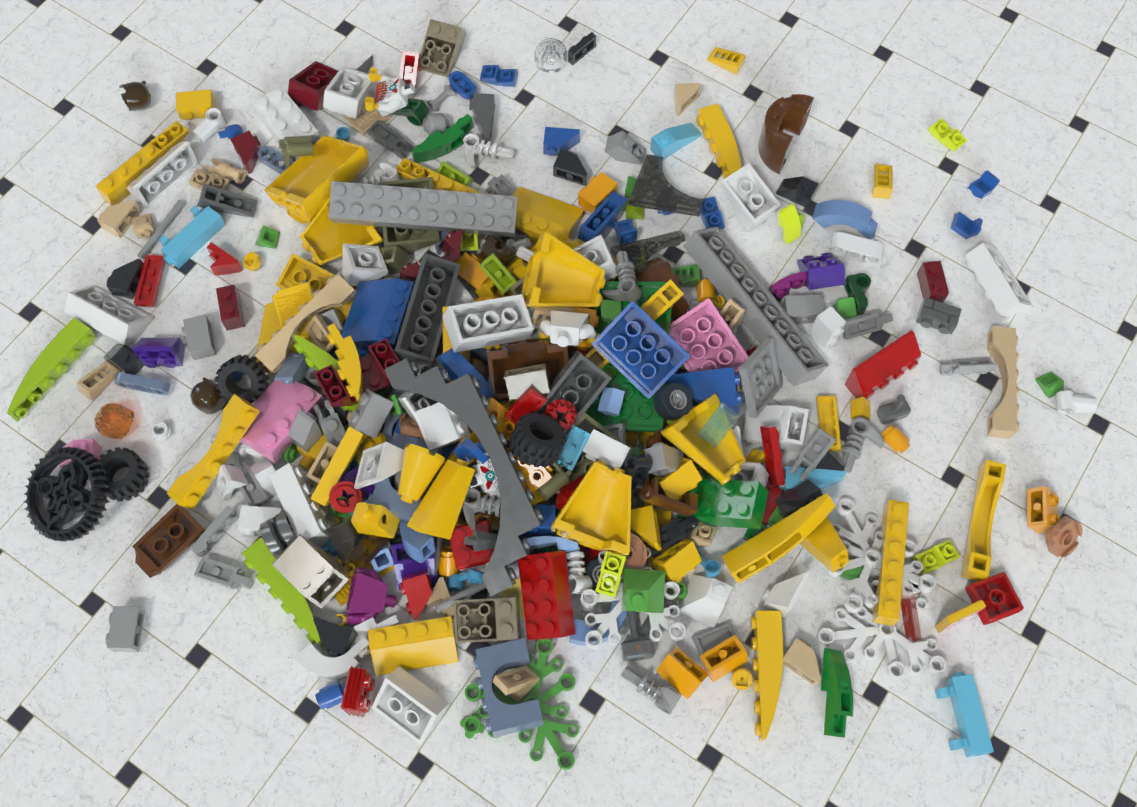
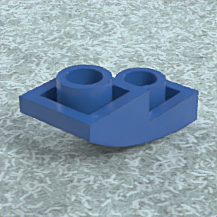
(501, 77)
(710, 214)

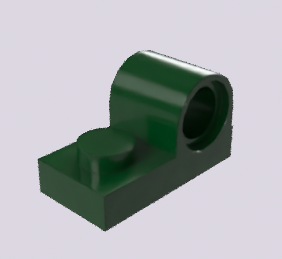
(414, 111)
(854, 290)

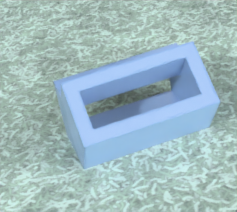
(611, 401)

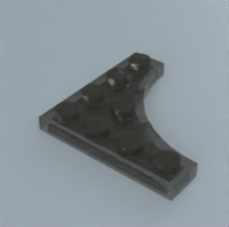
(656, 193)
(642, 250)

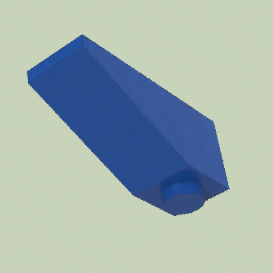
(458, 366)

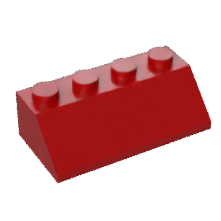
(884, 366)

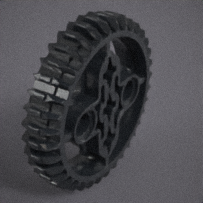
(66, 494)

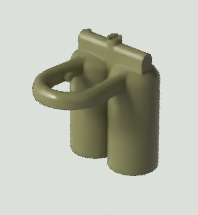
(295, 146)
(555, 483)

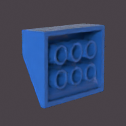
(378, 312)
(641, 349)

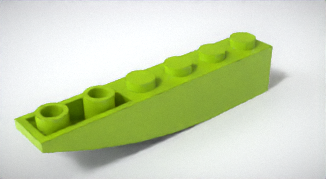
(318, 359)
(50, 365)
(293, 601)

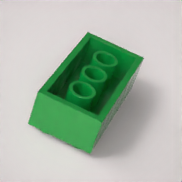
(731, 504)

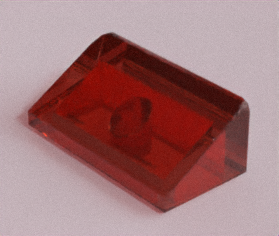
(910, 619)

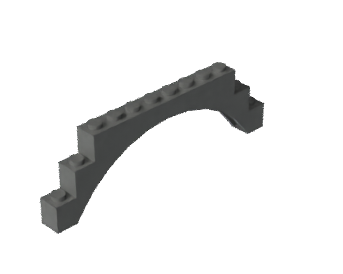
(517, 507)

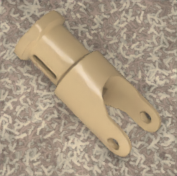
(227, 170)

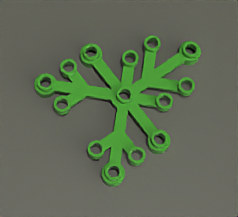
(549, 726)

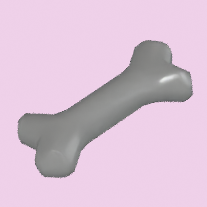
(436, 102)

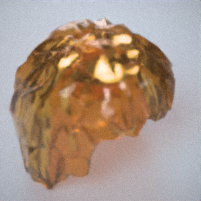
(114, 420)

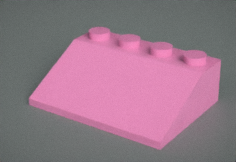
(707, 340)
(277, 413)

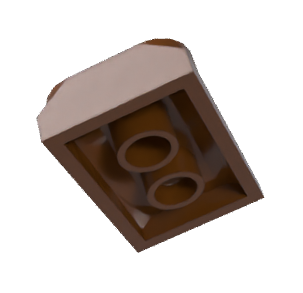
(167, 540)

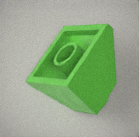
(643, 590)

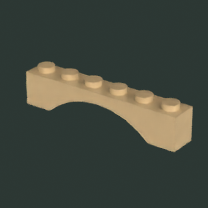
(1002, 347)
(276, 351)

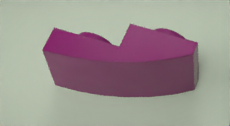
(794, 281)

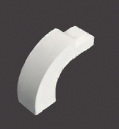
(335, 667)

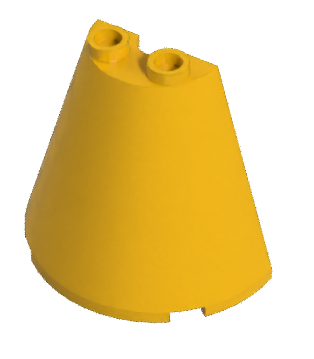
(327, 238)
(561, 277)
(718, 460)
(598, 511)

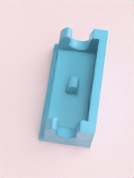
(573, 447)

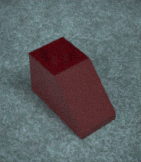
(247, 147)

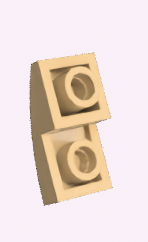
(201, 177)
(702, 534)

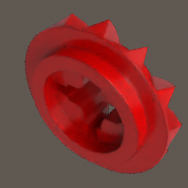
(562, 406)
(340, 504)

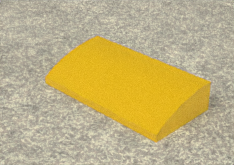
(299, 269)
(338, 465)

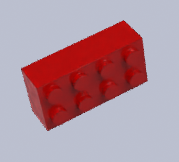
(546, 595)

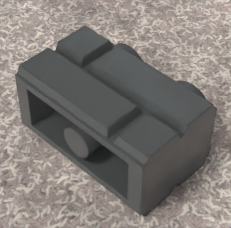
(938, 316)

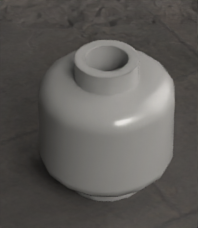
(435, 122)

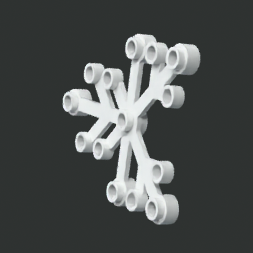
(861, 538)
(609, 619)
(860, 632)

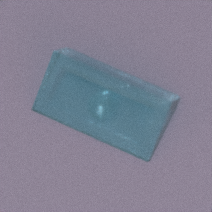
(719, 424)

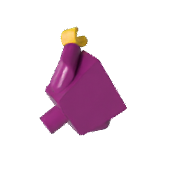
(366, 596)

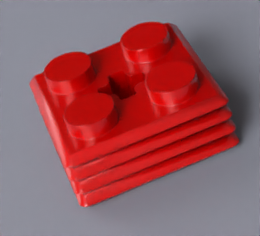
(463, 555)
(999, 587)
(357, 691)

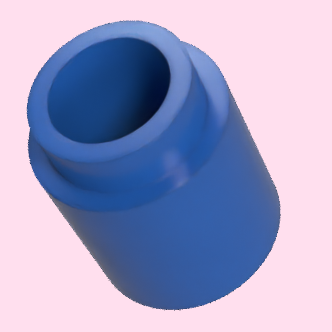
(330, 695)

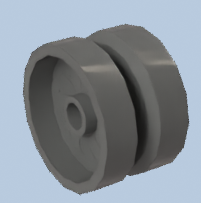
(277, 534)

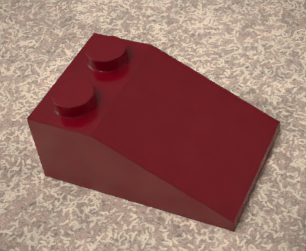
(310, 84)

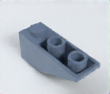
(293, 369)

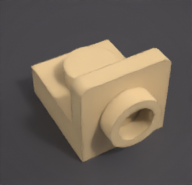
(143, 226)

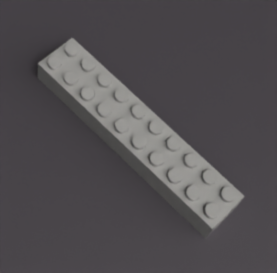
(422, 209)
(763, 313)

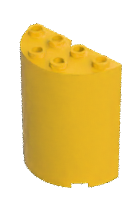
(307, 181)

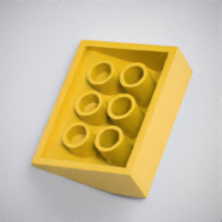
(544, 214)

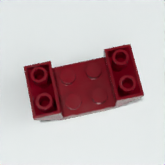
(450, 248)
(373, 374)

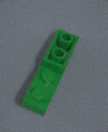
(440, 144)
(839, 698)

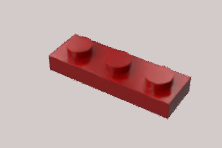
(149, 281)
(772, 455)

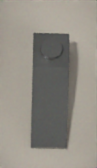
(483, 113)
(226, 201)

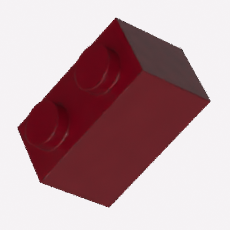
(932, 281)
(230, 307)

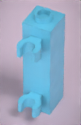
(192, 237)
(968, 714)

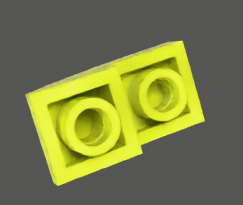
(944, 134)
(789, 221)
(937, 557)
(610, 574)

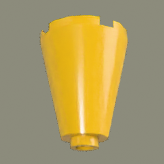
(417, 472)

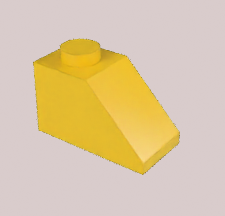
(645, 526)

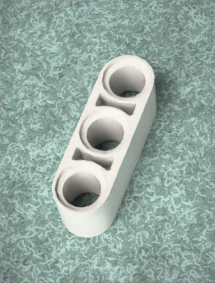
(856, 248)

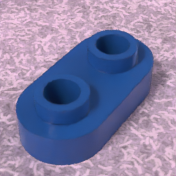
(465, 85)

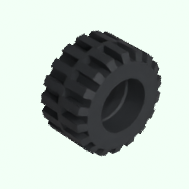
(251, 368)
(537, 439)
(135, 478)

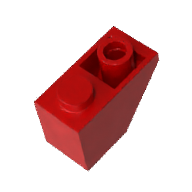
(418, 591)

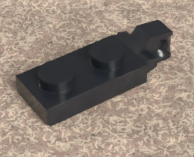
(673, 534)

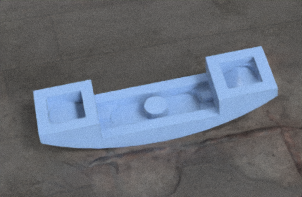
(547, 541)

